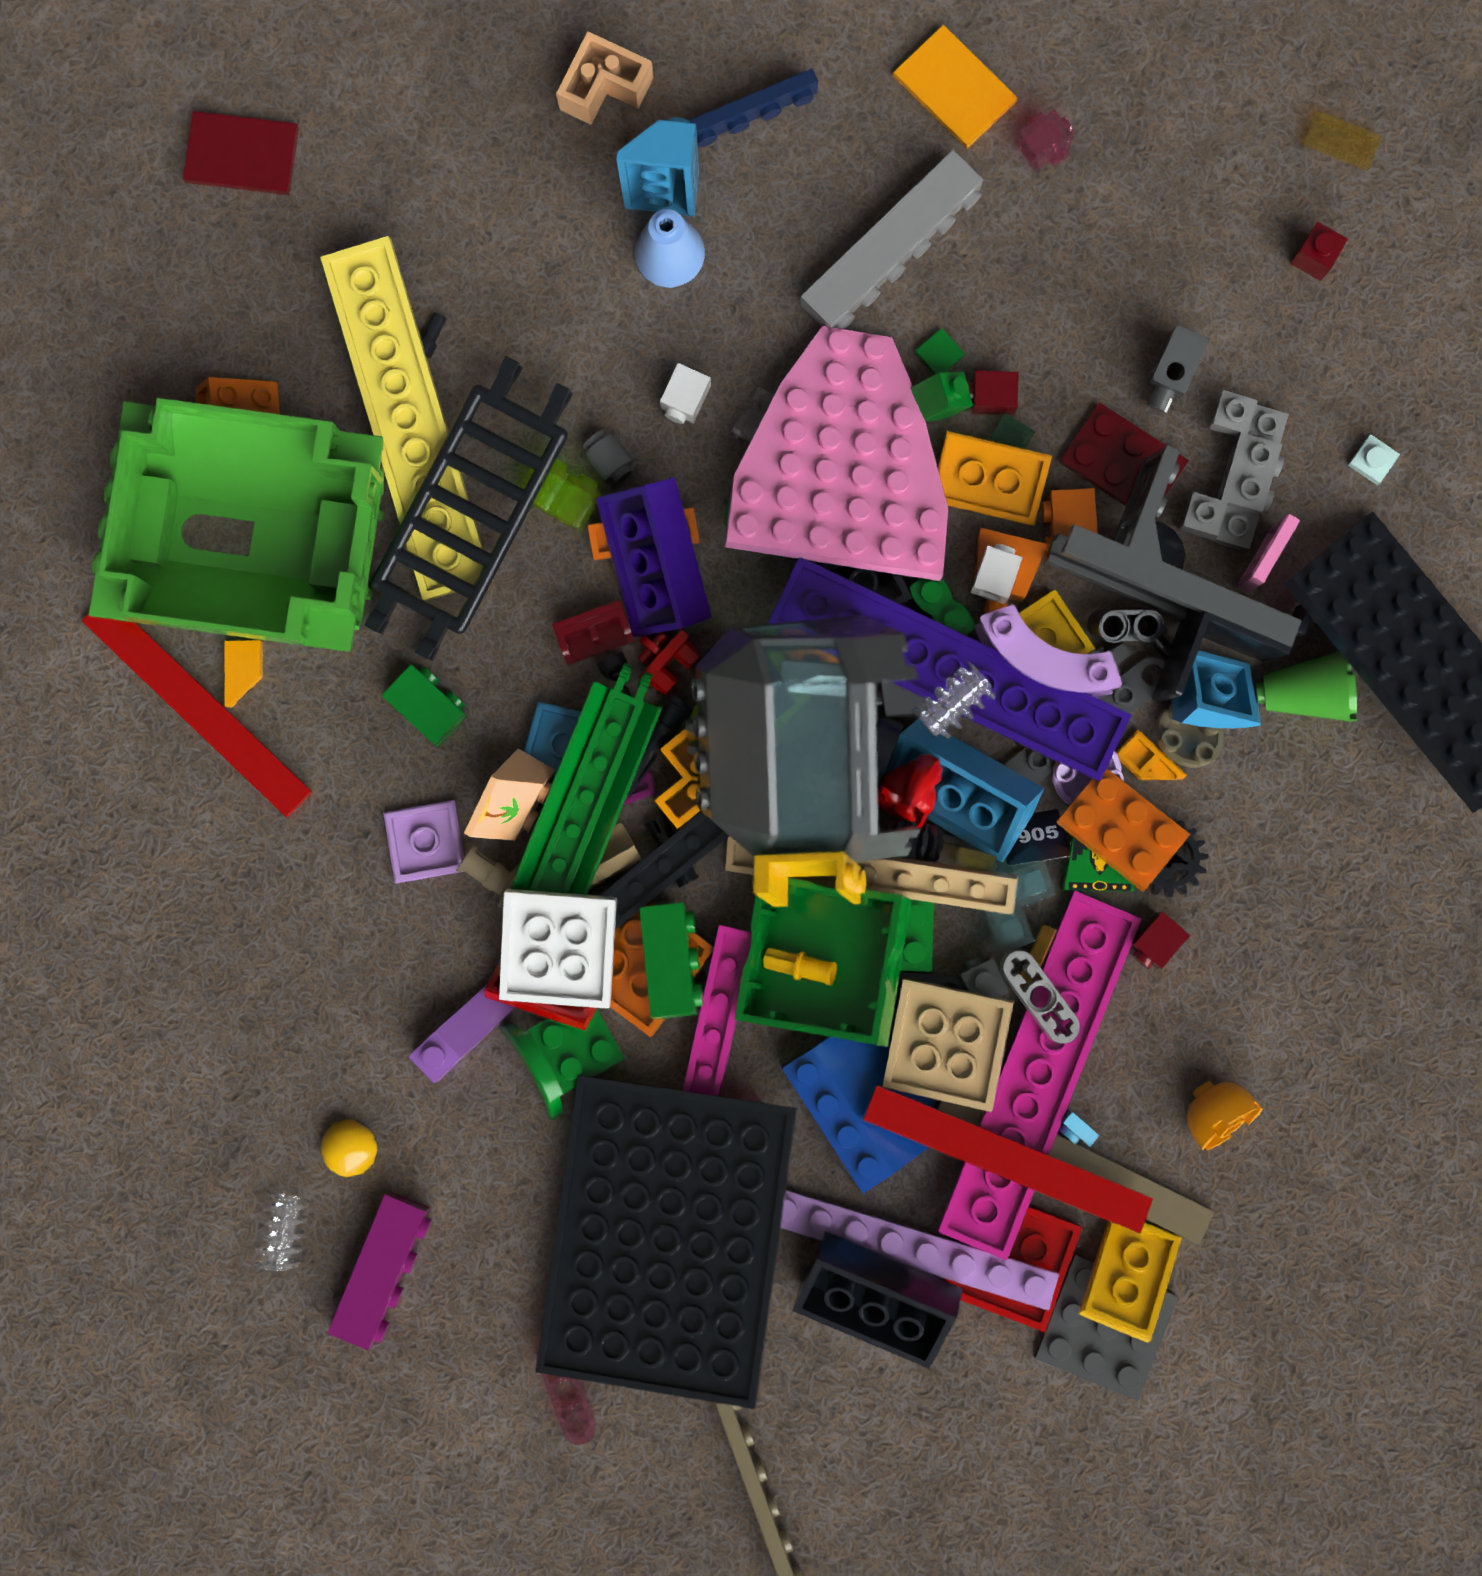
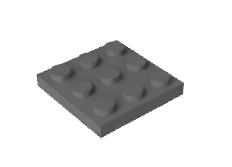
(1096, 1349)

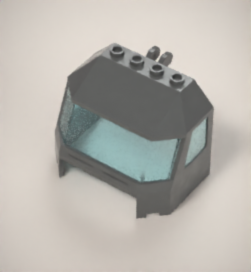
(795, 736)

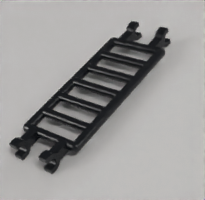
(430, 489)

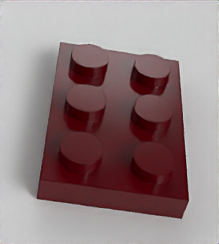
(1111, 453)

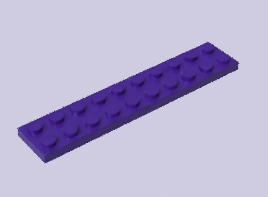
(1050, 721)

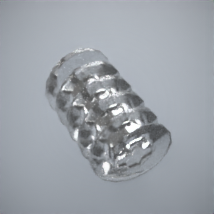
(954, 702)
(282, 1231)

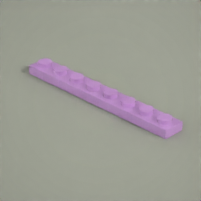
(922, 1250)

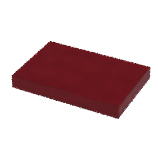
(241, 153)

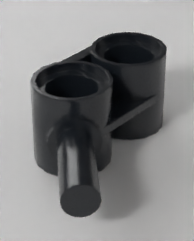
(1126, 627)

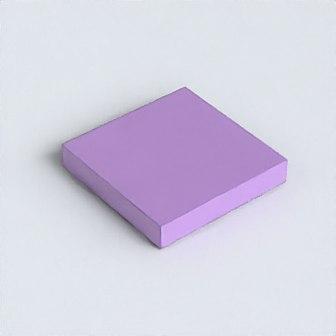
(424, 841)

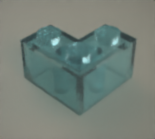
(1013, 930)

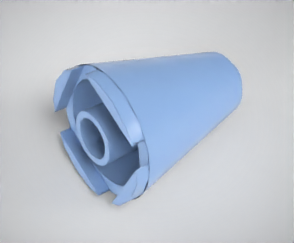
(669, 250)

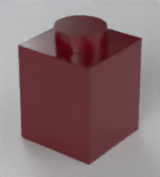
(1319, 251)
(994, 392)
(1158, 941)

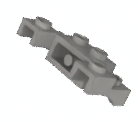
(1247, 475)

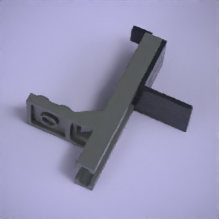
(1135, 570)

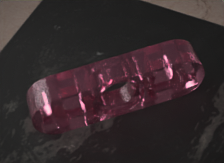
(567, 1421)

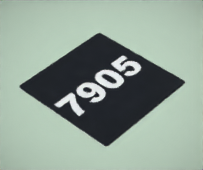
(1040, 840)

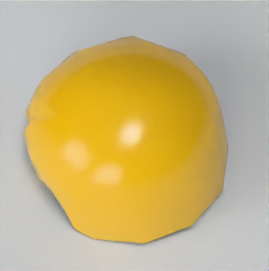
(348, 1148)

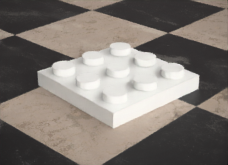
(557, 948)

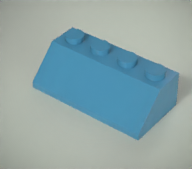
(661, 168)
(976, 794)

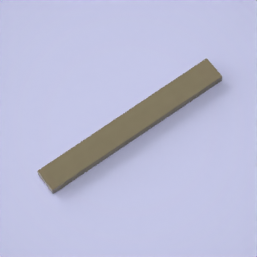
(1167, 1208)

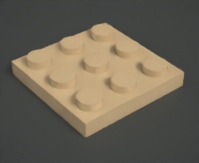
(948, 1044)

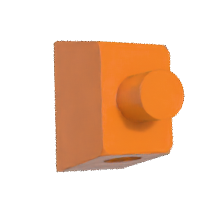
(1028, 549)

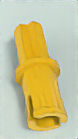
(800, 966)

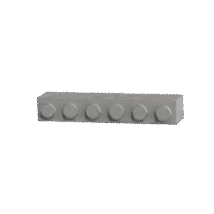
(892, 242)

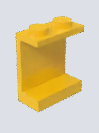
(772, 874)

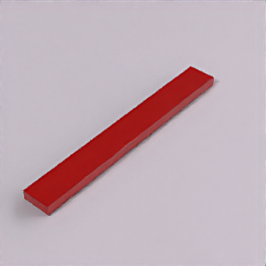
(202, 712)
(1008, 1159)

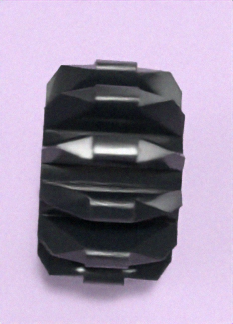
(926, 845)

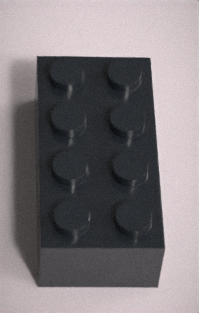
(878, 1300)

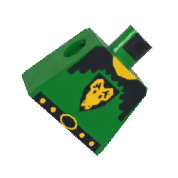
(1088, 872)

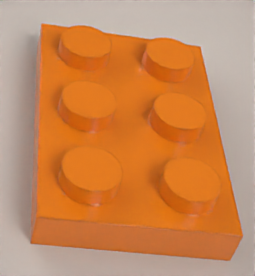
(1123, 829)

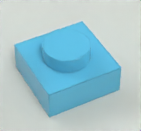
(1076, 1129)

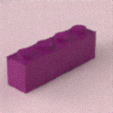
(379, 1270)

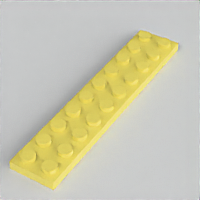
(399, 396)

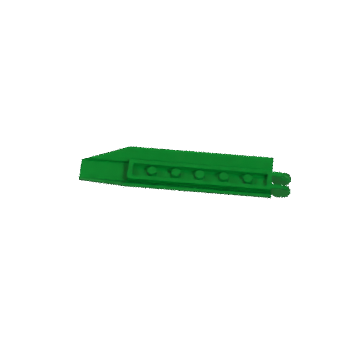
(588, 789)

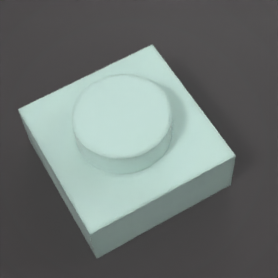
(1373, 459)

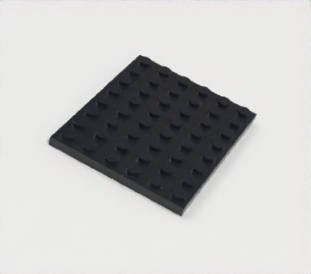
(667, 1241)

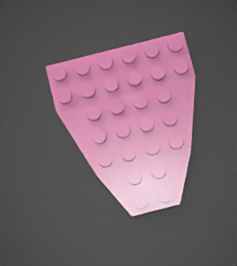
(843, 465)

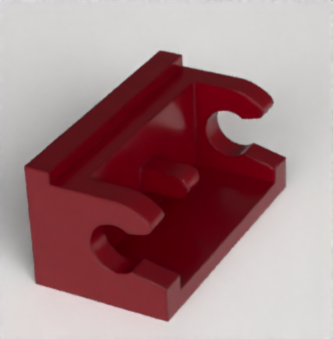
(593, 632)

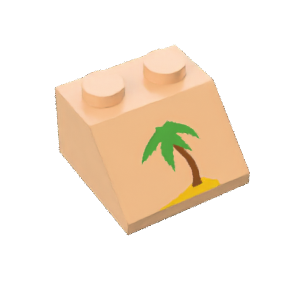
(511, 798)

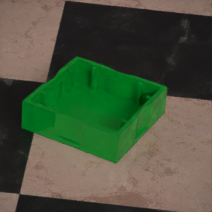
(860, 938)

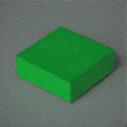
(940, 352)

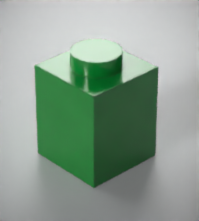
(942, 396)

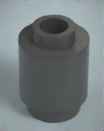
(608, 457)

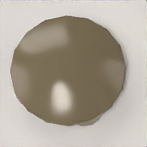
(1187, 743)

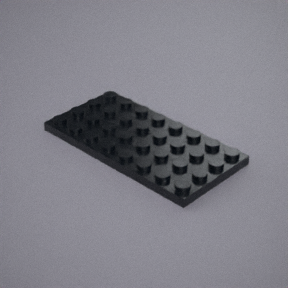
(1402, 645)

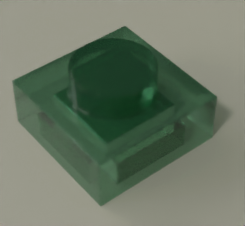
(1012, 432)

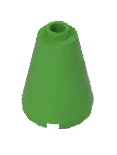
(1312, 688)

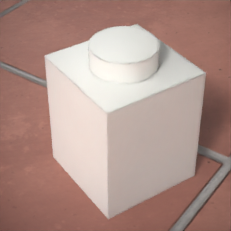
(685, 394)
(997, 573)

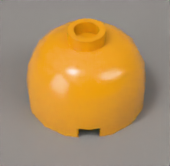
(1219, 1112)

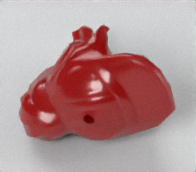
(910, 789)

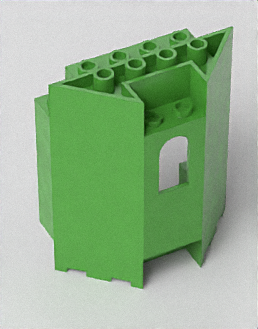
(294, 477)

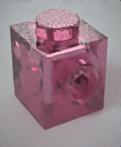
(1045, 140)

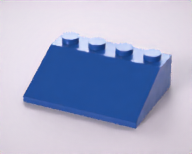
(836, 1086)

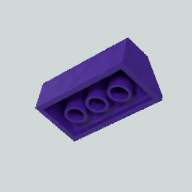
(654, 557)

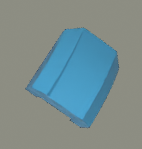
(1218, 694)

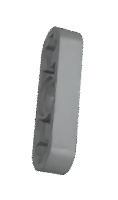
(1063, 1012)

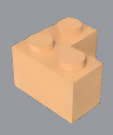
(602, 70)

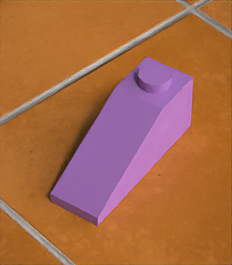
(459, 1035)

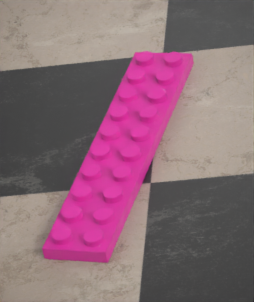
(1041, 1072)

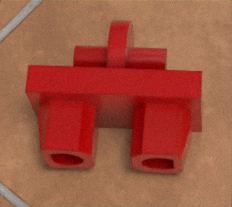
(677, 649)

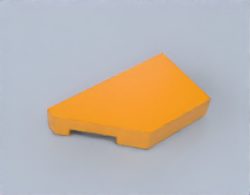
(242, 668)
(1146, 760)

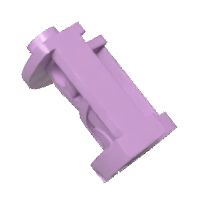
(1044, 663)

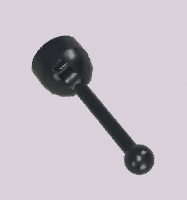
(611, 668)

